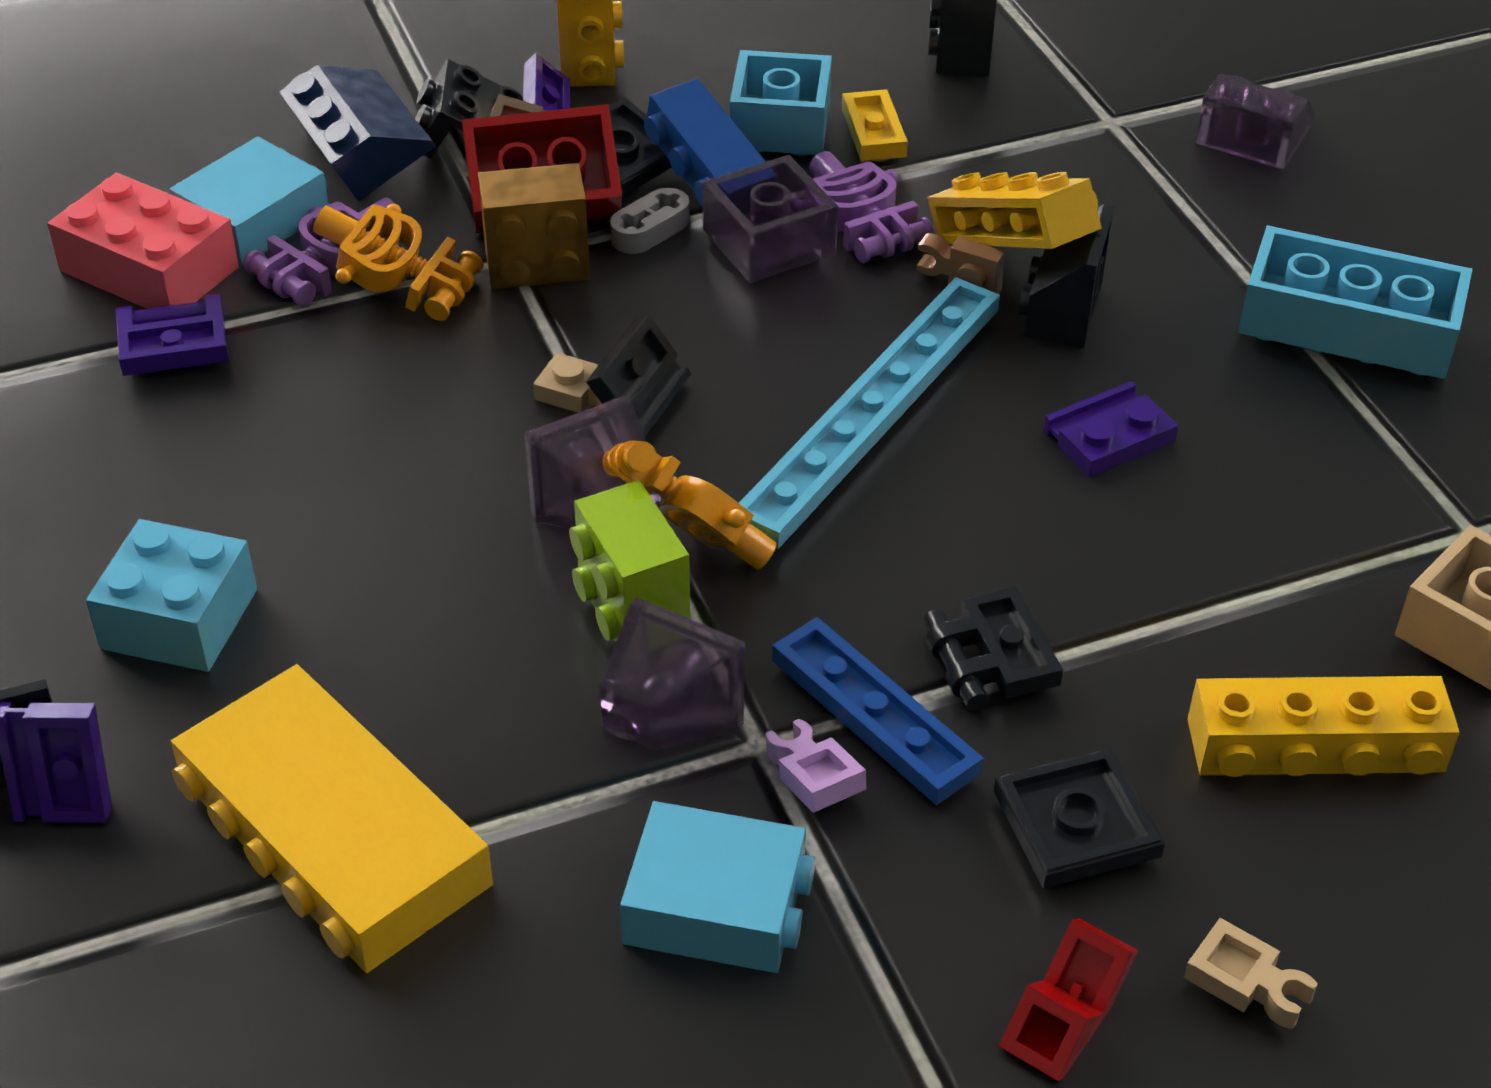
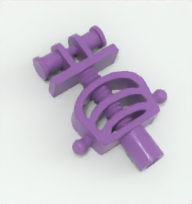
(868, 207)
(306, 271)

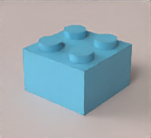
(782, 100)
(172, 595)

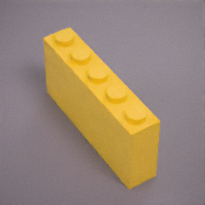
(331, 817)

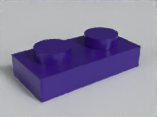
(545, 85)

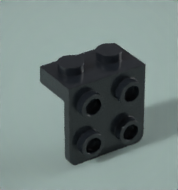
(454, 96)

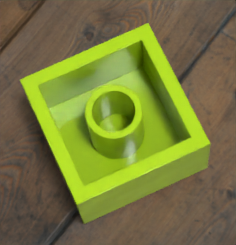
(627, 554)

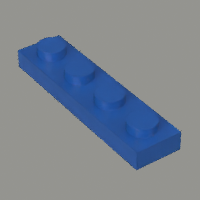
(878, 710)

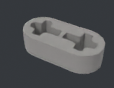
(650, 220)

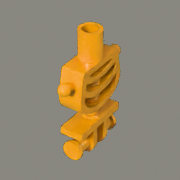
(384, 265)
(691, 502)

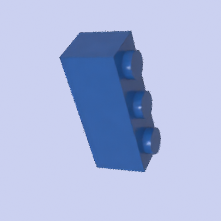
(697, 135)

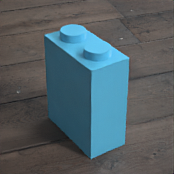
(257, 189)
(716, 887)

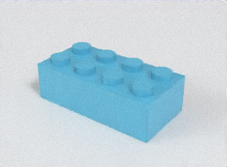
(1355, 301)

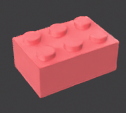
(143, 244)

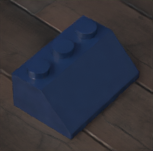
(357, 124)

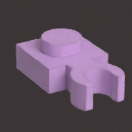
(815, 772)

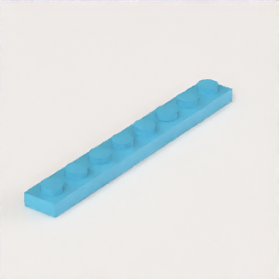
(868, 409)

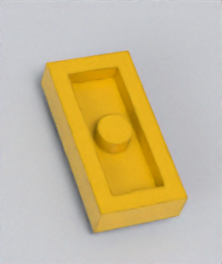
(874, 125)

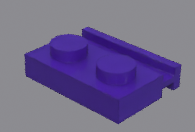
(1110, 429)
(54, 762)

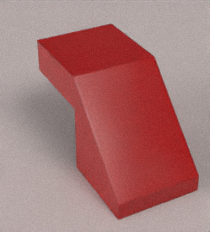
(1070, 1002)

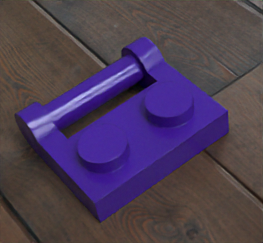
(171, 336)

